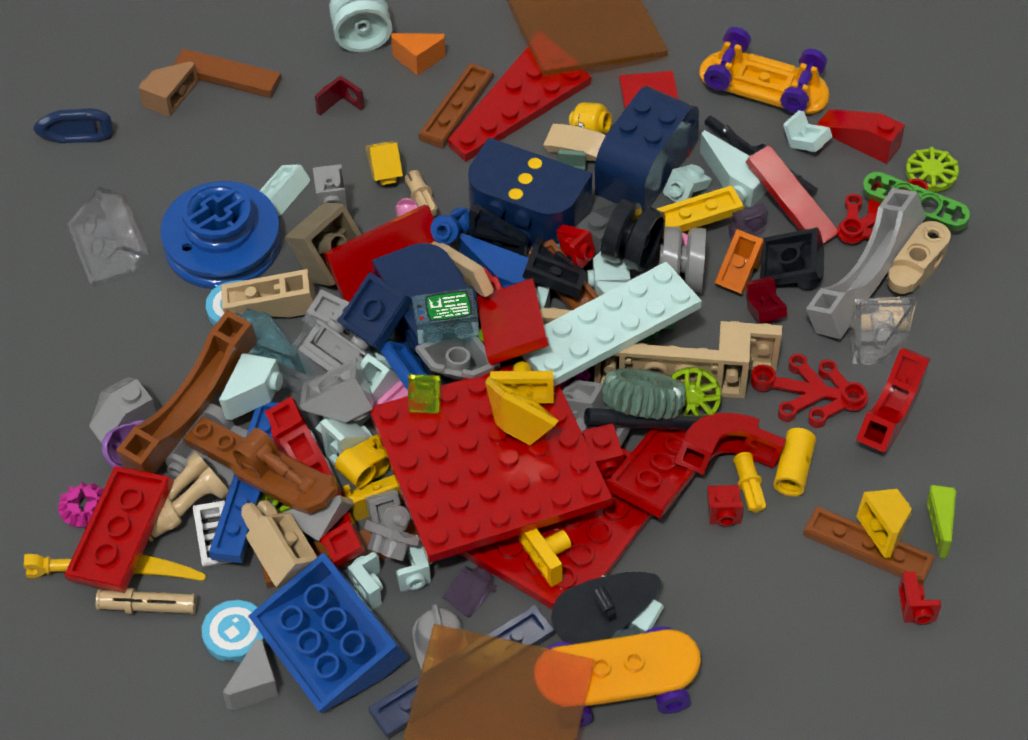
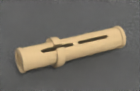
(108, 600)

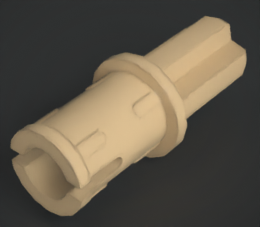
(420, 191)

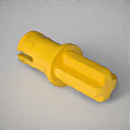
(749, 482)

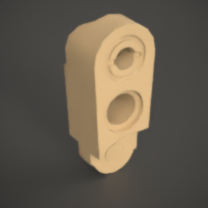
(919, 257)

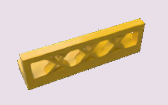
(702, 209)

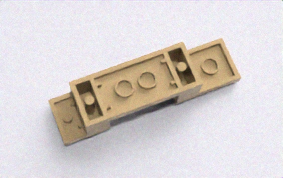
(739, 350)

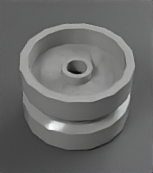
(685, 258)

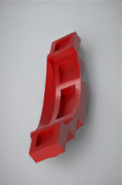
(298, 441)

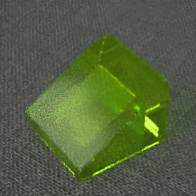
(424, 393)

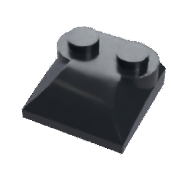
(794, 258)

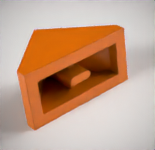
(418, 50)

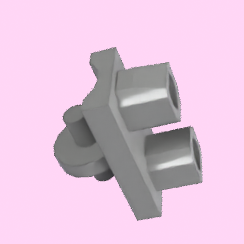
(390, 537)

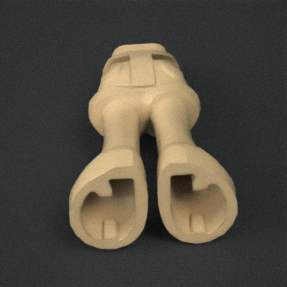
(206, 483)

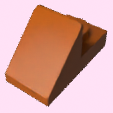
(740, 260)

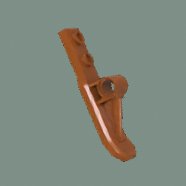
(263, 467)

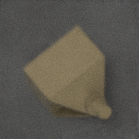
(318, 233)

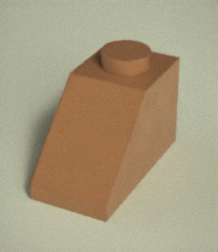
(168, 87)

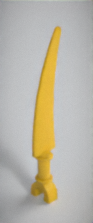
(147, 565)

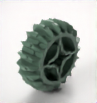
(643, 393)

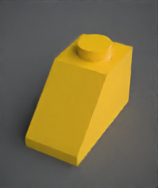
(384, 162)
(884, 518)

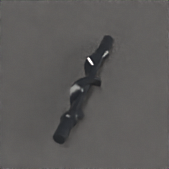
(734, 140)

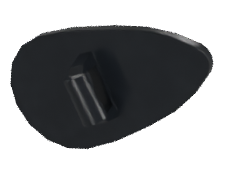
(603, 606)

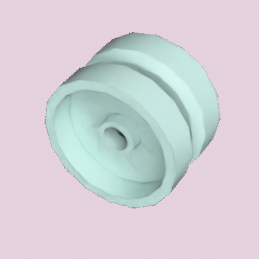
(360, 23)

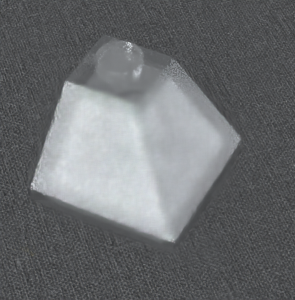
(879, 328)

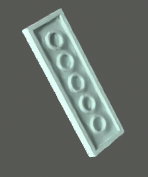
(613, 322)

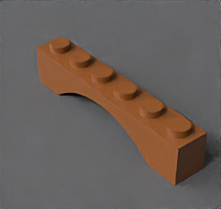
(157, 436)

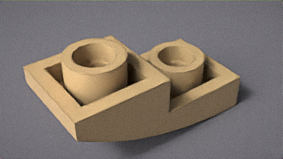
(574, 138)

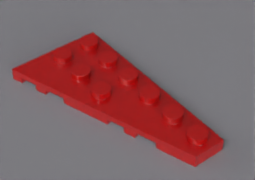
(514, 102)

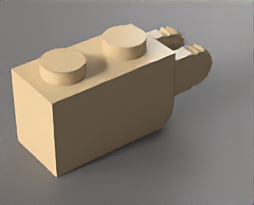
(277, 541)

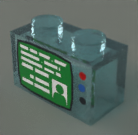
(445, 315)

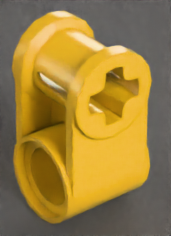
(363, 462)

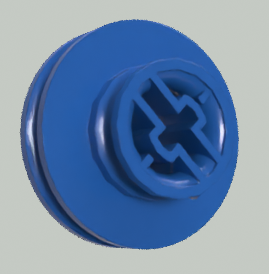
(228, 233)

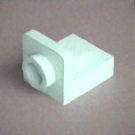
(364, 579)

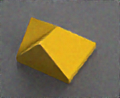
(517, 413)

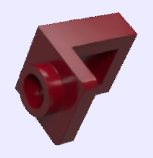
(764, 301)

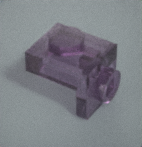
(469, 589)

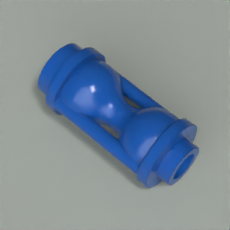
(448, 227)

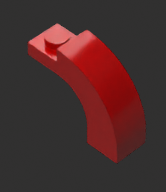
(896, 401)
(727, 434)

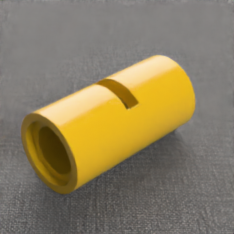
(795, 462)

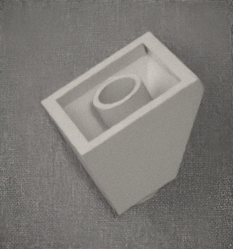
(339, 393)

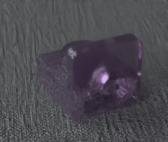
(750, 220)

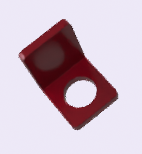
(335, 91)

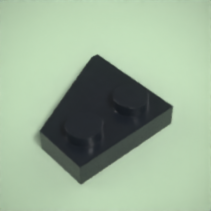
(496, 231)
(554, 270)

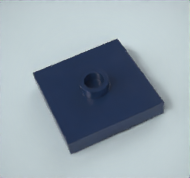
(374, 311)

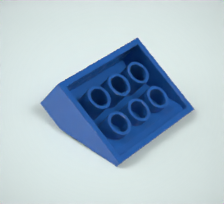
(327, 635)

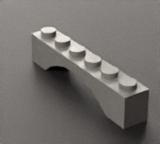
(894, 224)

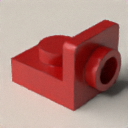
(576, 244)
(724, 505)
(912, 601)

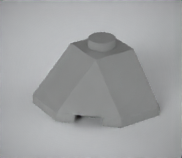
(457, 357)
(121, 405)

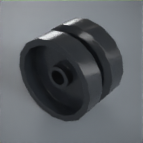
(633, 235)

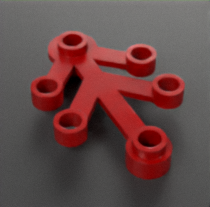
(855, 230)
(812, 390)

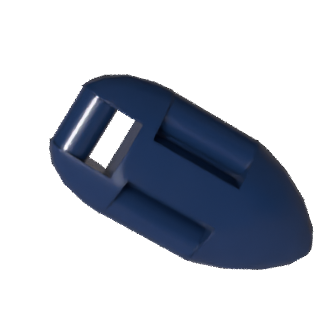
(74, 126)

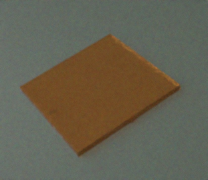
(586, 33)
(496, 690)

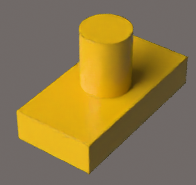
(532, 384)
(544, 553)

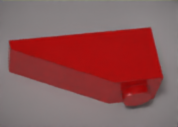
(866, 132)

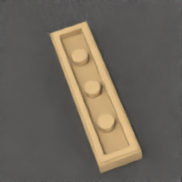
(473, 273)

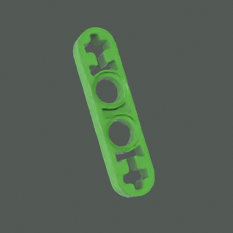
(952, 206)

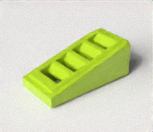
(941, 512)

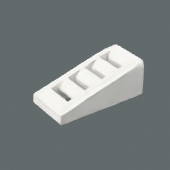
(201, 512)

